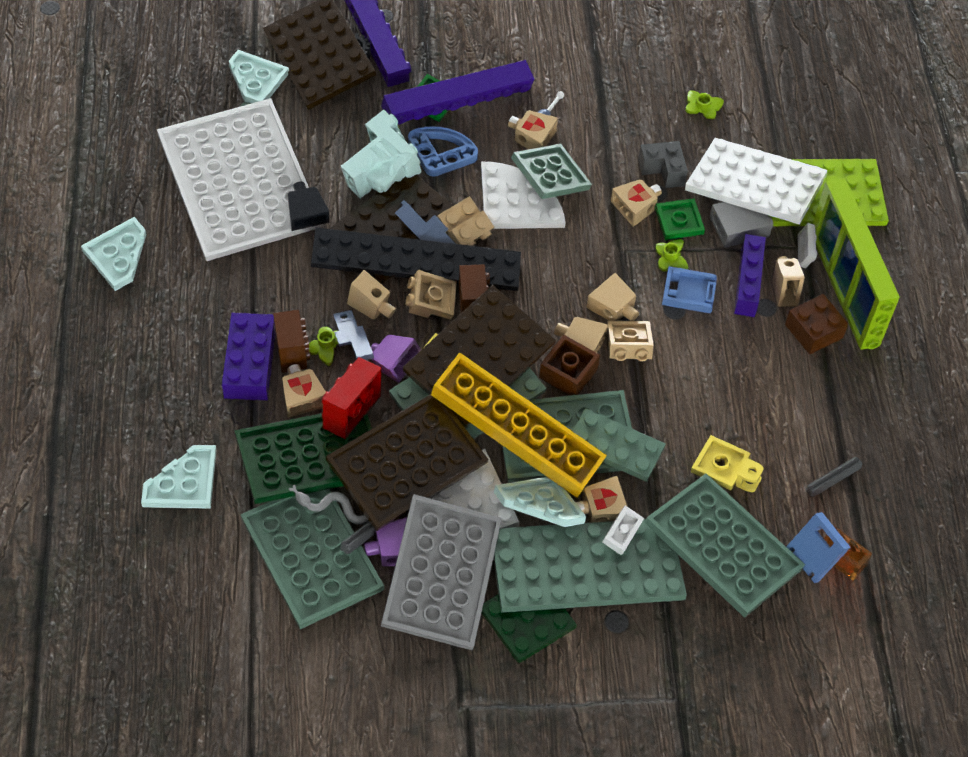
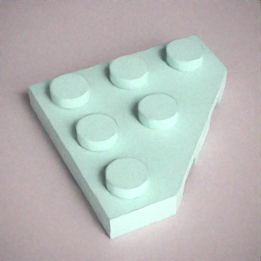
(256, 76)
(117, 252)
(183, 481)
(542, 500)

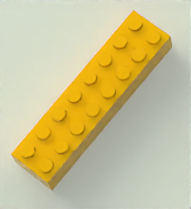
(518, 424)

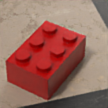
(351, 397)

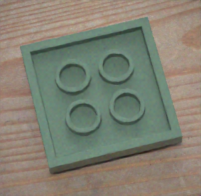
(551, 171)

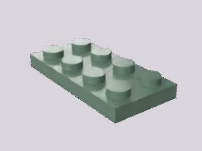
(624, 446)

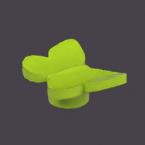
(704, 104)
(671, 255)
(324, 345)

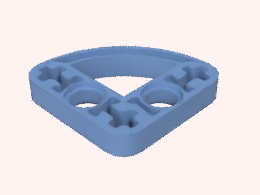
(465, 150)

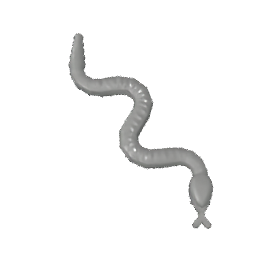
(304, 500)

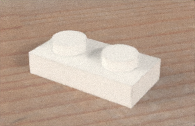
(807, 245)
(623, 530)

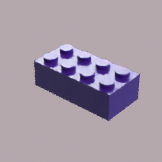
(249, 356)

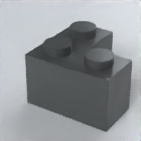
(664, 159)

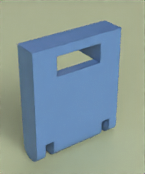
(693, 292)
(814, 550)

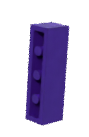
(750, 275)

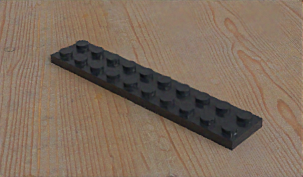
(406, 256)

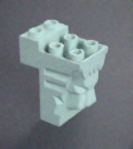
(383, 160)

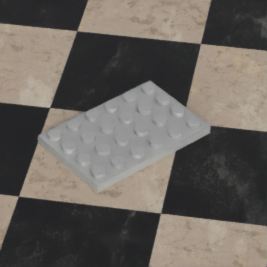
(441, 572)

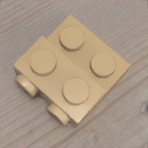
(466, 223)
(431, 295)
(630, 340)

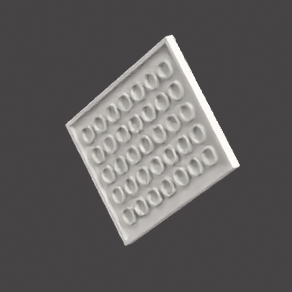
(234, 177)

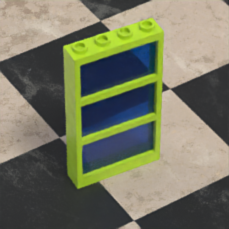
(854, 264)

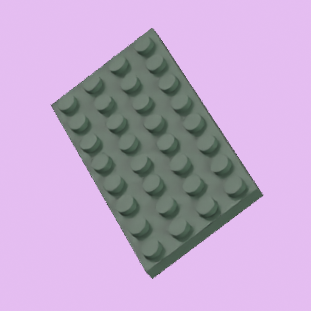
(574, 569)

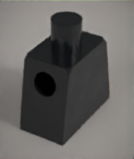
(306, 207)

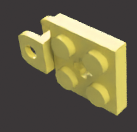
(736, 466)

